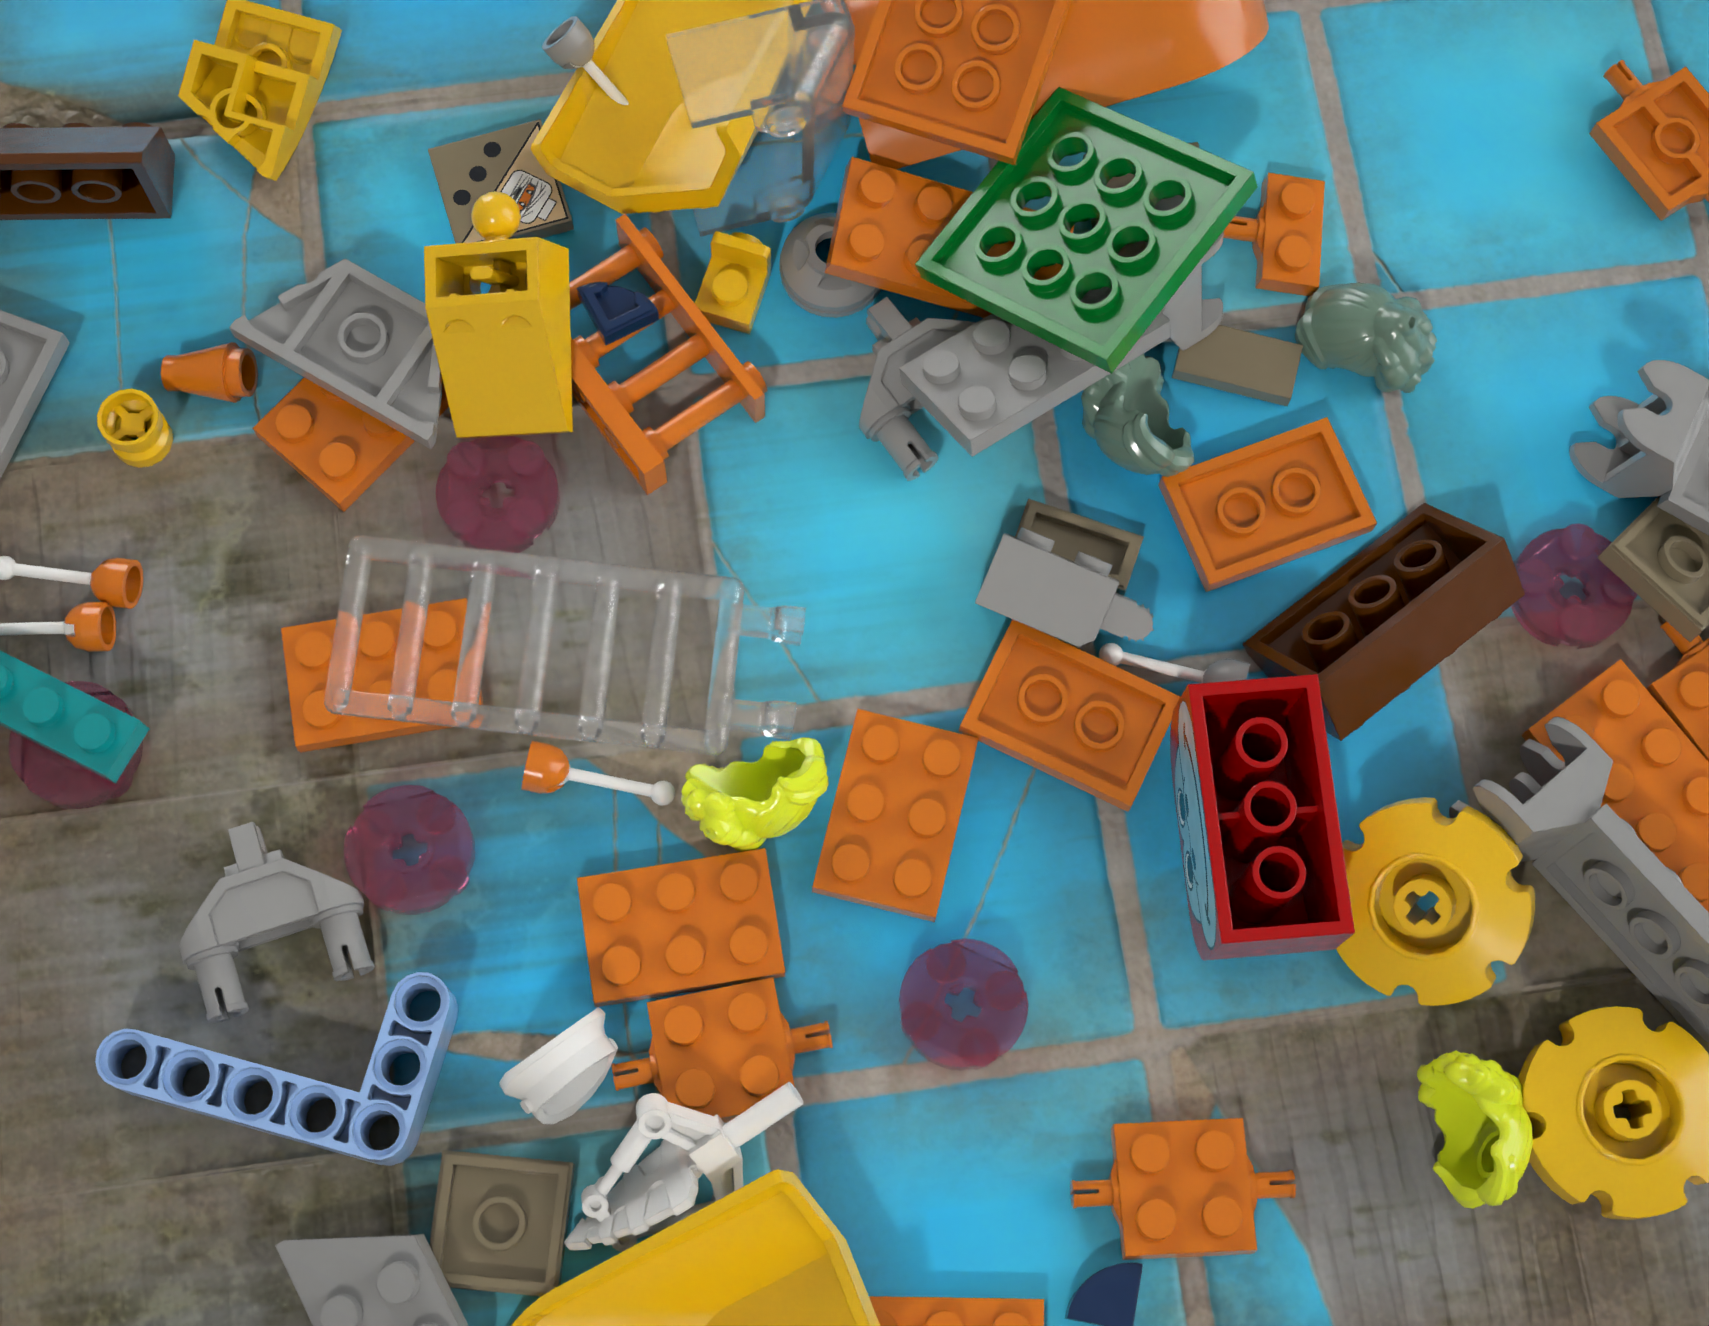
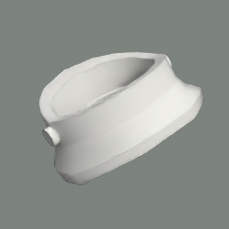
(563, 1071)

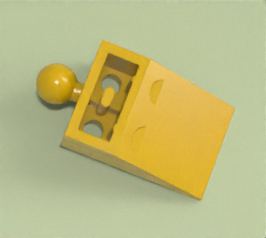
(504, 349)

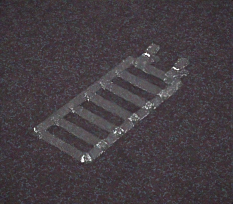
(723, 713)

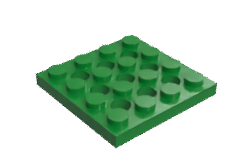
(1089, 261)

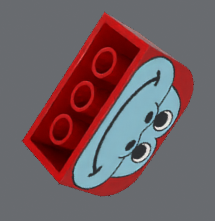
(1258, 819)

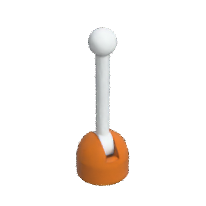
(113, 581)
(86, 626)
(549, 770)

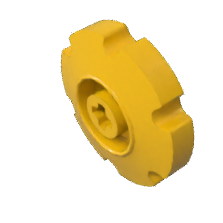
(1478, 912)
(1578, 1142)

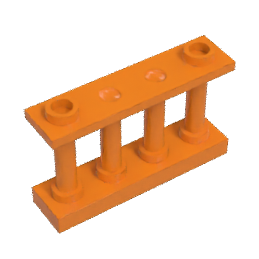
(611, 404)

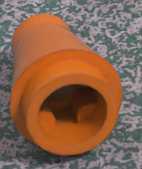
(213, 372)

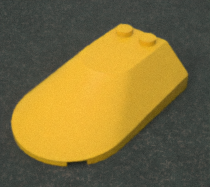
(645, 151)
(739, 1262)

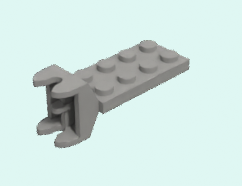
(1005, 377)
(1658, 443)
(1605, 869)

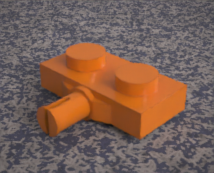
(1285, 234)

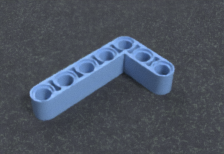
(295, 1094)

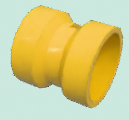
(127, 416)

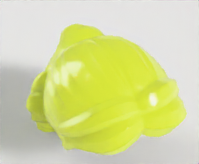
(756, 799)
(1482, 1127)

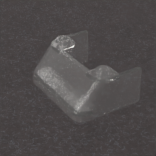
(792, 79)

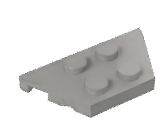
(359, 344)
(370, 1281)

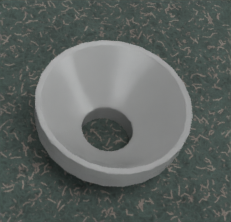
(805, 274)

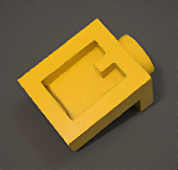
(734, 280)

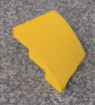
(260, 80)

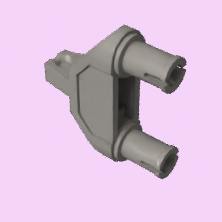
(887, 401)
(261, 902)

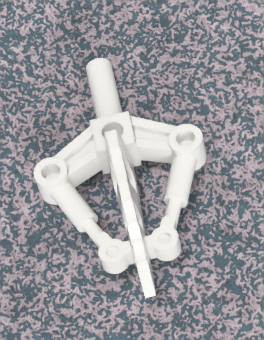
(666, 1181)

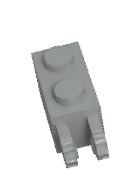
(1059, 594)

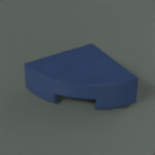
(616, 310)
(1107, 1296)

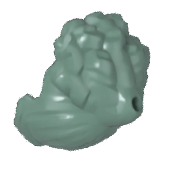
(1368, 334)
(1133, 420)

